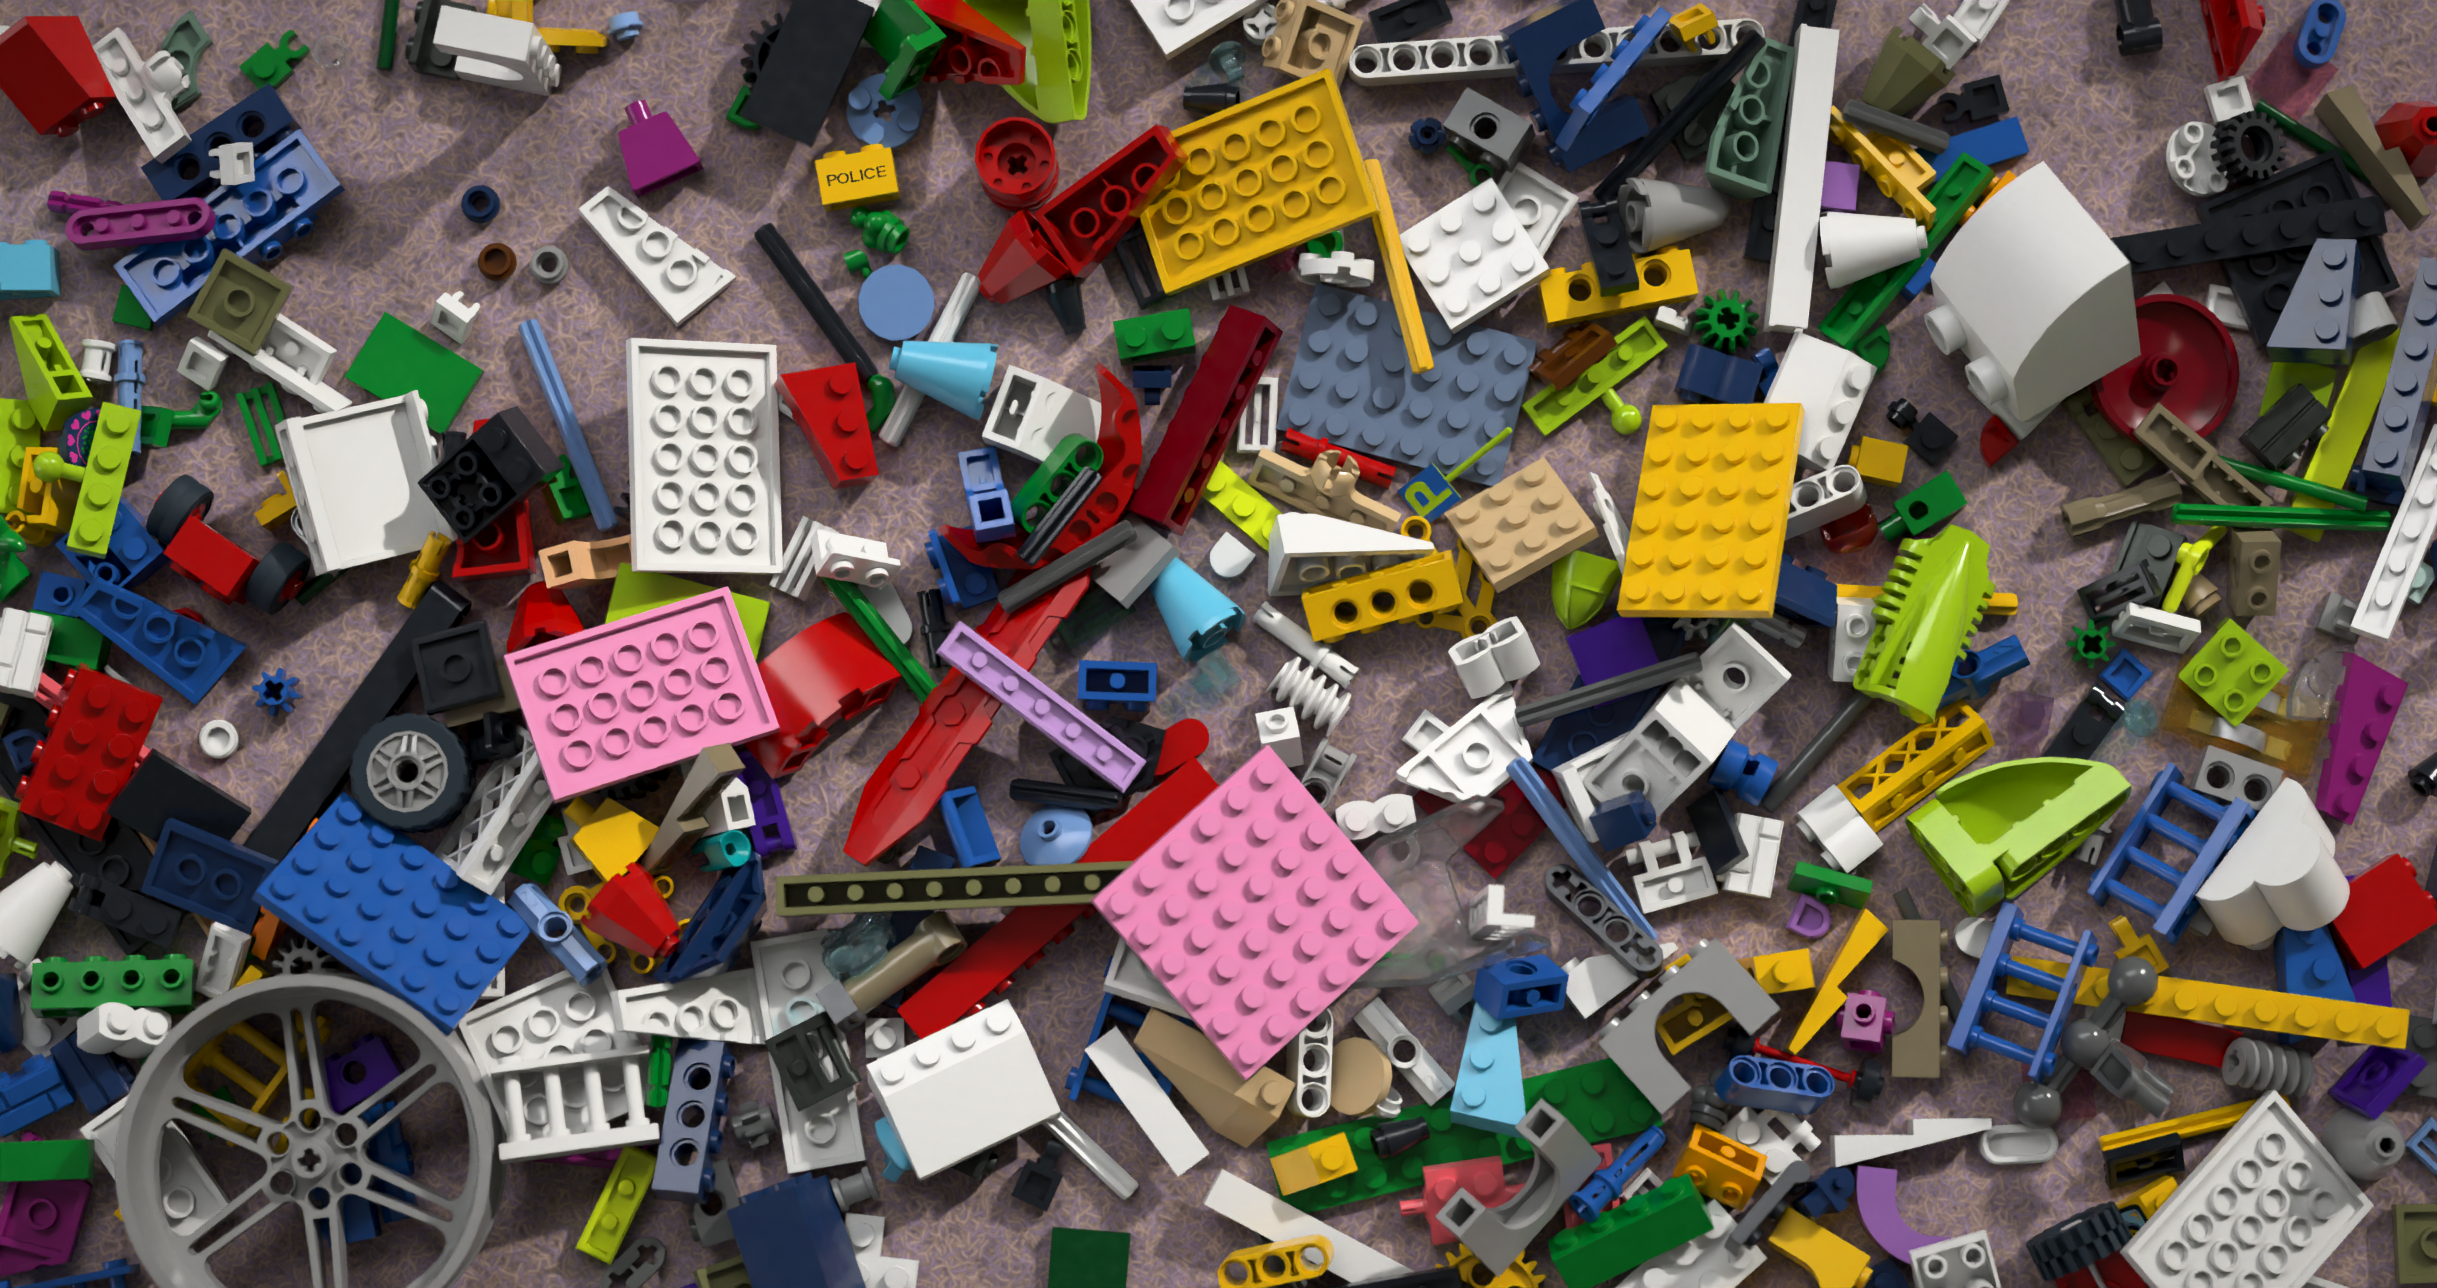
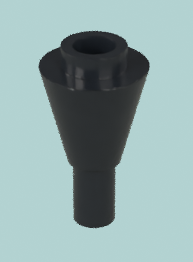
(2424, 776)

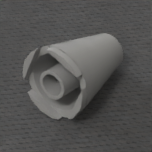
(1667, 212)
(2363, 1146)

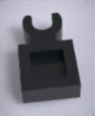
(1979, 99)

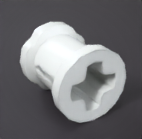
(97, 361)

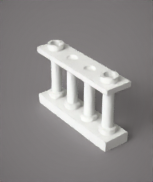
(559, 1139)

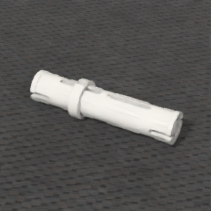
(1318, 654)

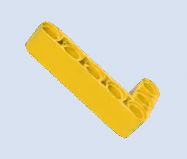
(1291, 1251)

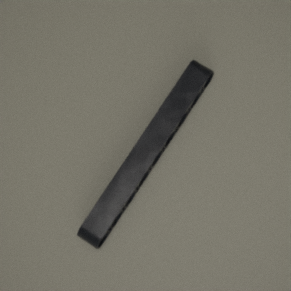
(373, 701)

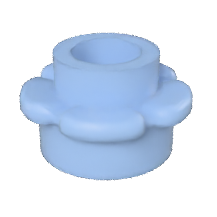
(625, 25)

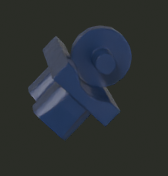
(1825, 1193)

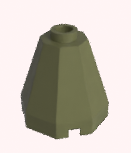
(1904, 74)

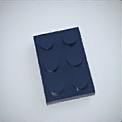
(208, 875)

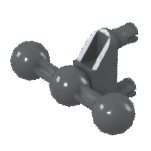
(2088, 1045)

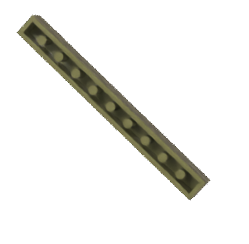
(943, 889)

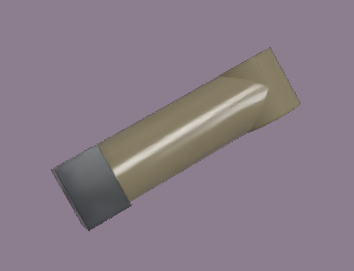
(930, 946)

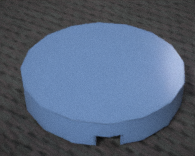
(896, 302)

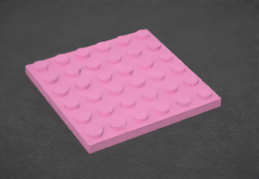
(1255, 912)

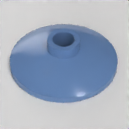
(1064, 844)

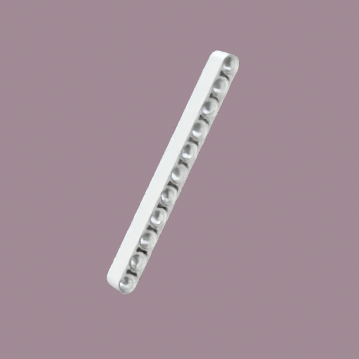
(1575, 61)

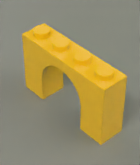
(1819, 1251)

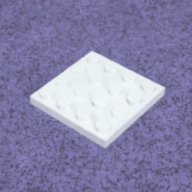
(548, 1022)

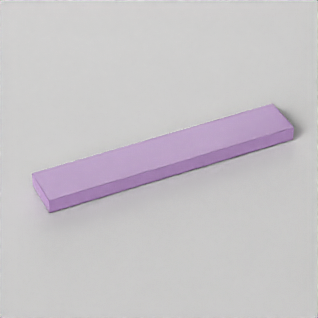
(1040, 707)

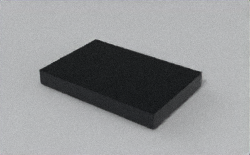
(168, 790)

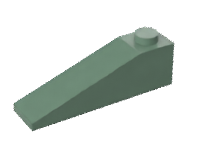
(1749, 130)

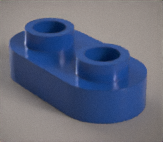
(2317, 35)

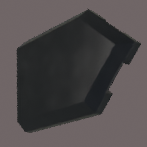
(1139, 737)

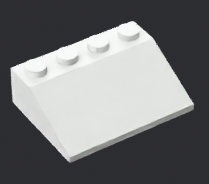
(962, 1090)

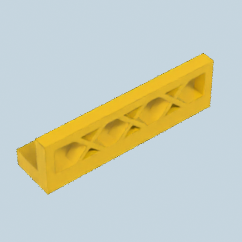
(1922, 769)

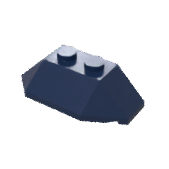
(719, 926)

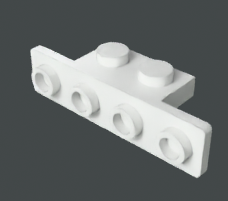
(295, 361)

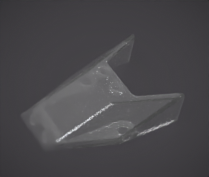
(1417, 870)

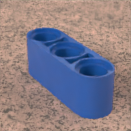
(1774, 1085)

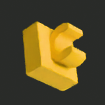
(1692, 23)

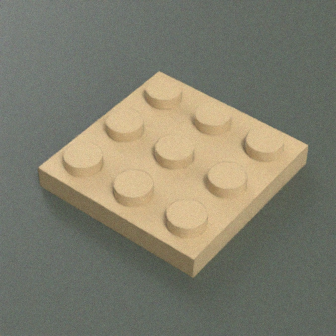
(1521, 524)

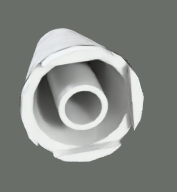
(1867, 244)
(30, 909)

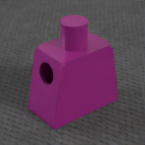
(655, 150)

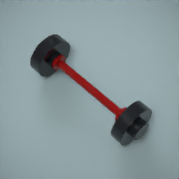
(1864, 1083)

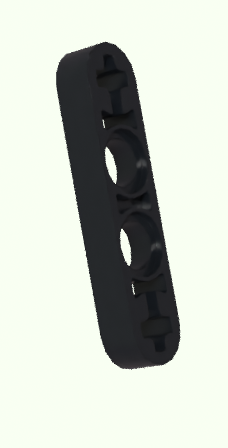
(1599, 924)

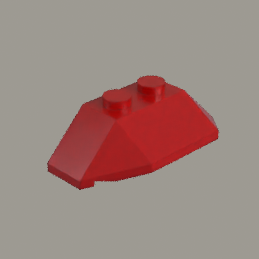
(2231, 32)

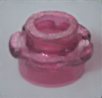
(1284, 260)

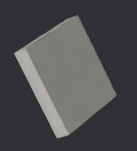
(1136, 565)

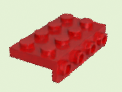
(87, 751)

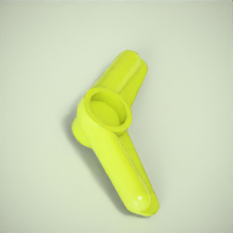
(2192, 559)

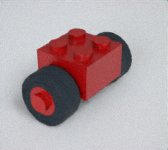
(223, 565)

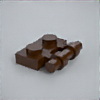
(1572, 355)

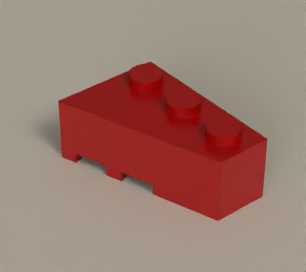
(834, 420)

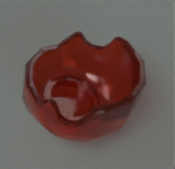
(1851, 532)

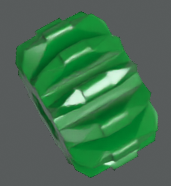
(1719, 332)

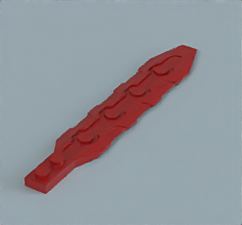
(952, 723)

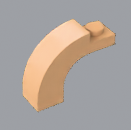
(584, 563)

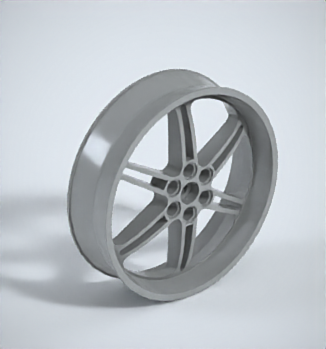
(154, 1105)

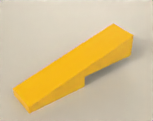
(1828, 998)

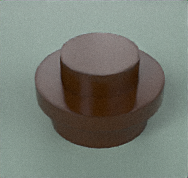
(497, 262)

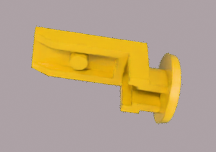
(584, 40)

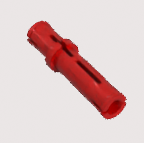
(1312, 447)

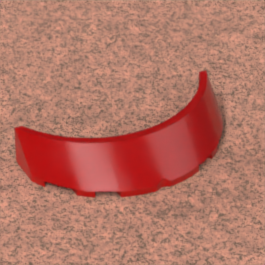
(1122, 452)

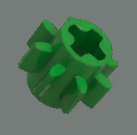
(2101, 642)

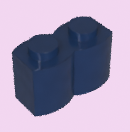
(1716, 377)

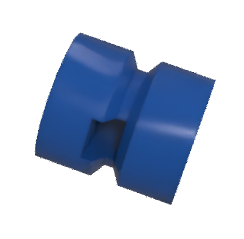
(1729, 767)

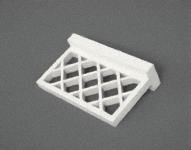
(501, 829)

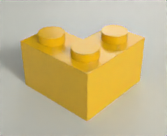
(1691, 1019)

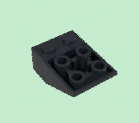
(490, 473)

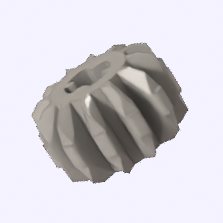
(309, 953)

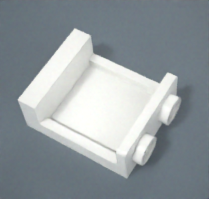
(1578, 798)

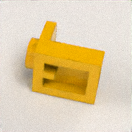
(277, 508)

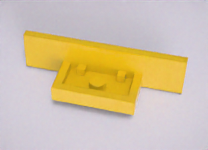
(1892, 163)

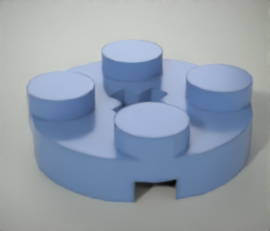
(872, 130)

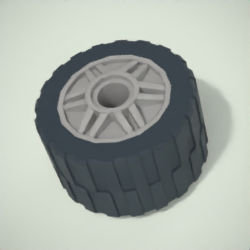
(383, 765)

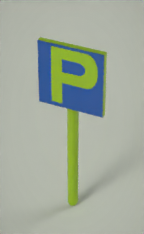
(1431, 493)

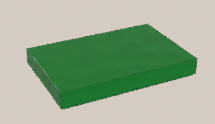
(404, 360)

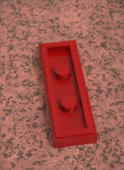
(2177, 1038)

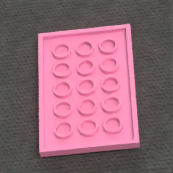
(640, 694)

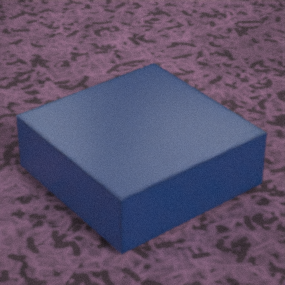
(1918, 281)
(2124, 675)

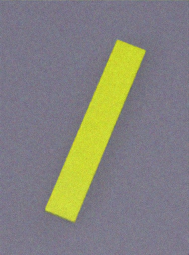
(2348, 424)

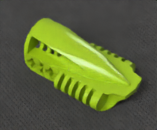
(1932, 609)

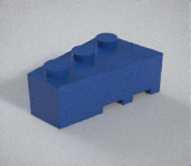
(2309, 967)

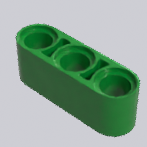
(1058, 463)

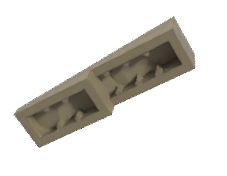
(2386, 170)
(2196, 461)
(685, 821)

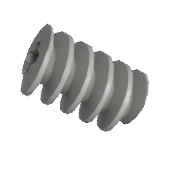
(2268, 1067)

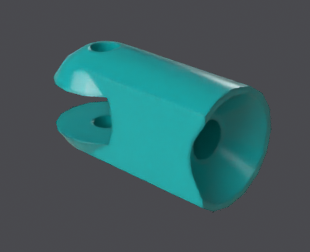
(723, 850)

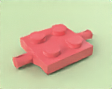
(1479, 1177)

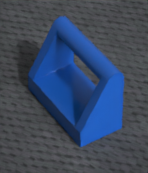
(968, 827)

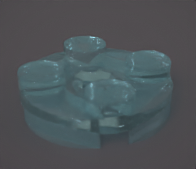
(857, 945)

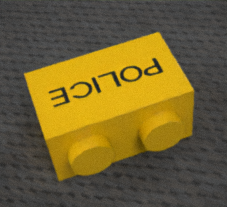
(857, 178)

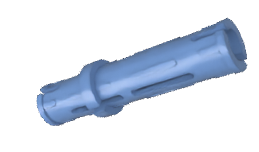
(130, 382)

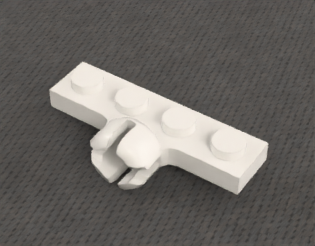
(146, 92)

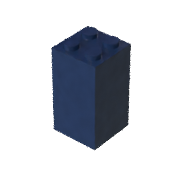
(795, 1236)

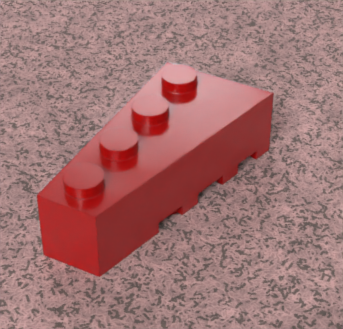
(1108, 200)

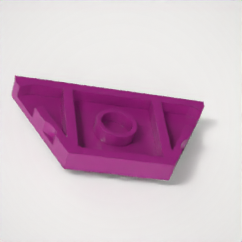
(41, 1221)

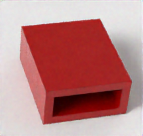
(2382, 912)

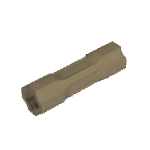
(2094, 513)

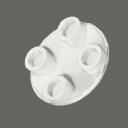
(2191, 160)

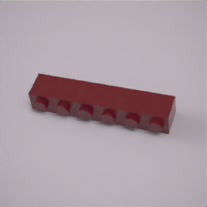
(1205, 420)

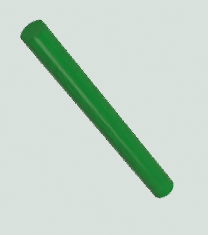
(2298, 485)

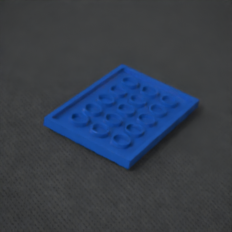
(393, 913)

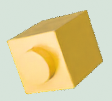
(1878, 461)

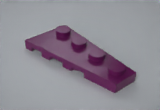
(2362, 724)

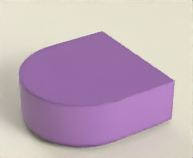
(1809, 918)

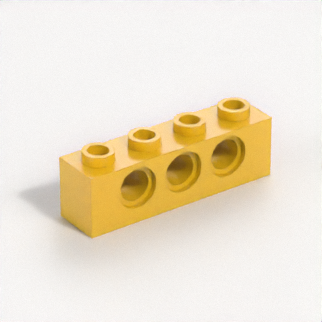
(1562, 310)
(1435, 569)

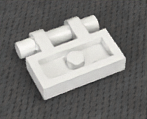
(1671, 884)
(1754, 1133)

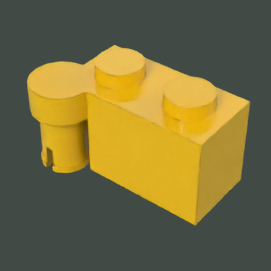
(50, 502)

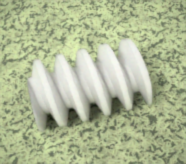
(1310, 695)

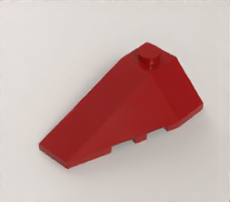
(973, 47)

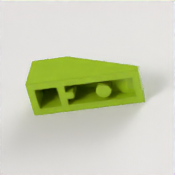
(48, 372)

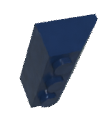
(1805, 595)

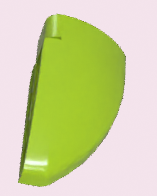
(1056, 53)

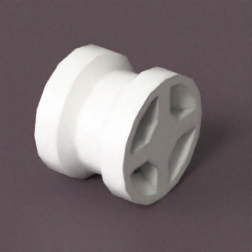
(1261, 18)

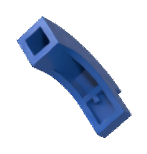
(985, 495)

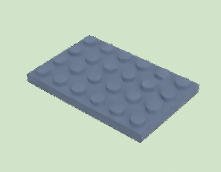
(1362, 395)

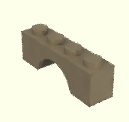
(1918, 1048)

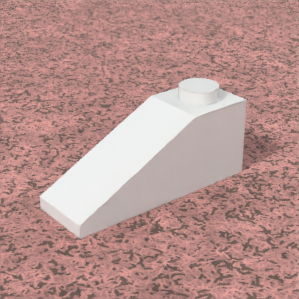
(1601, 979)

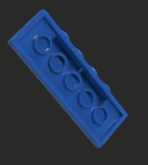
(250, 222)

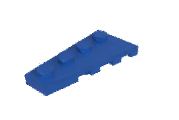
(1608, 79)
(164, 641)

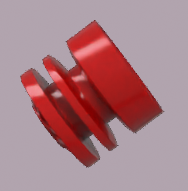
(1017, 143)

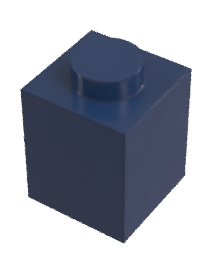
(1623, 820)

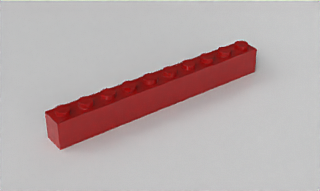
(1027, 930)

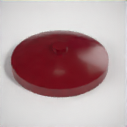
(2183, 365)

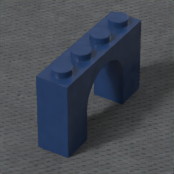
(1533, 48)

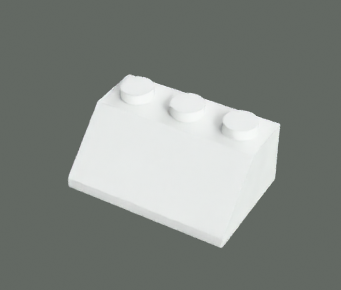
(1831, 390)

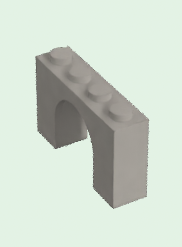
(1708, 973)
(1559, 1169)

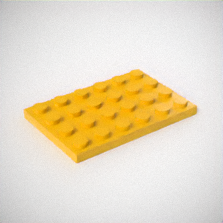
(1258, 183)
(1711, 511)

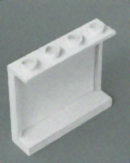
(359, 479)

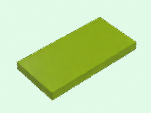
(646, 591)

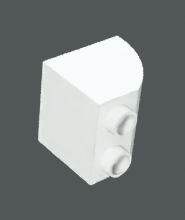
(2033, 297)

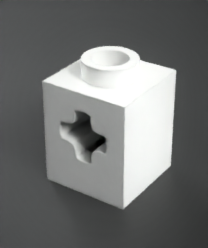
(1281, 733)

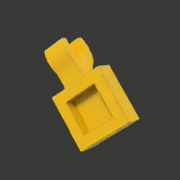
(2136, 946)

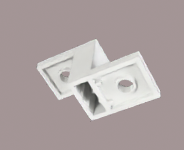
(1690, 722)

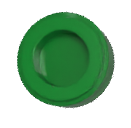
(1325, 244)

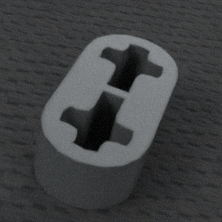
(628, 1259)

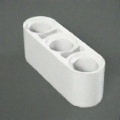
(1830, 502)
(1319, 1076)

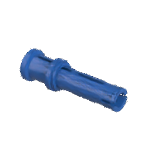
(1609, 1182)

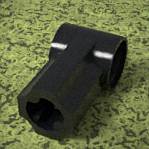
(2137, 27)

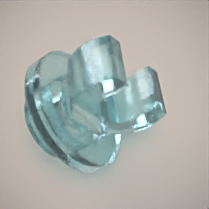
(1228, 58)

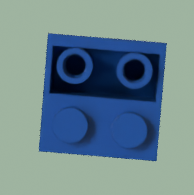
(131, 552)

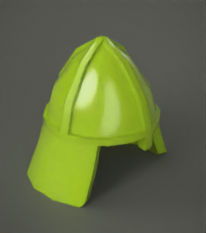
(1582, 586)

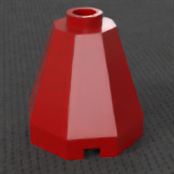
(2415, 131)
(1021, 261)
(541, 618)
(634, 914)

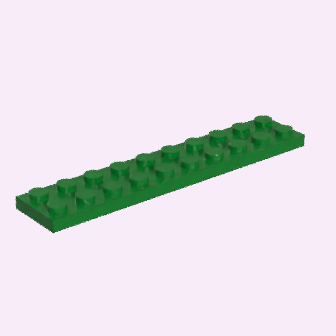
(1591, 1096)

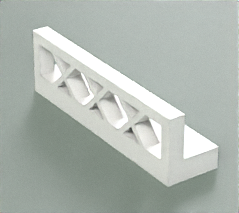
(1488, 920)

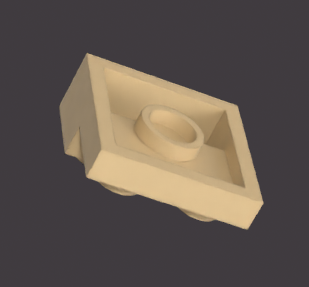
(1310, 39)

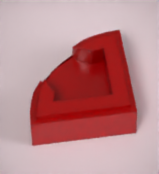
(1996, 441)

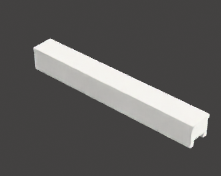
(1801, 180)

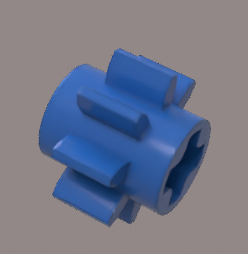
(288, 692)

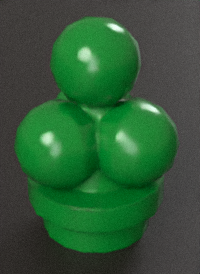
(882, 229)

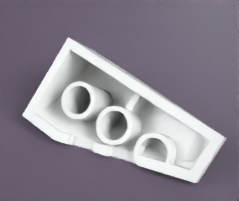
(1322, 549)

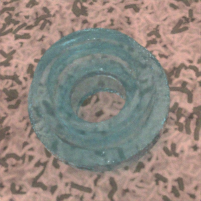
(2139, 717)

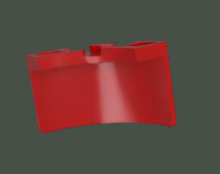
(813, 683)

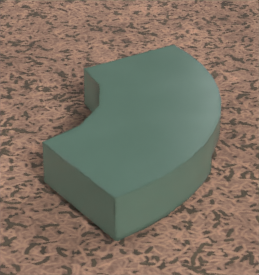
(187, 44)

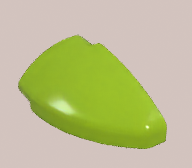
(2013, 824)

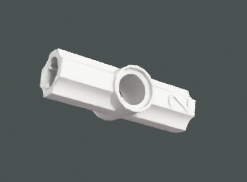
(1422, 1071)

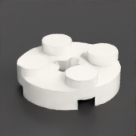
(1339, 270)

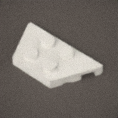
(1472, 752)

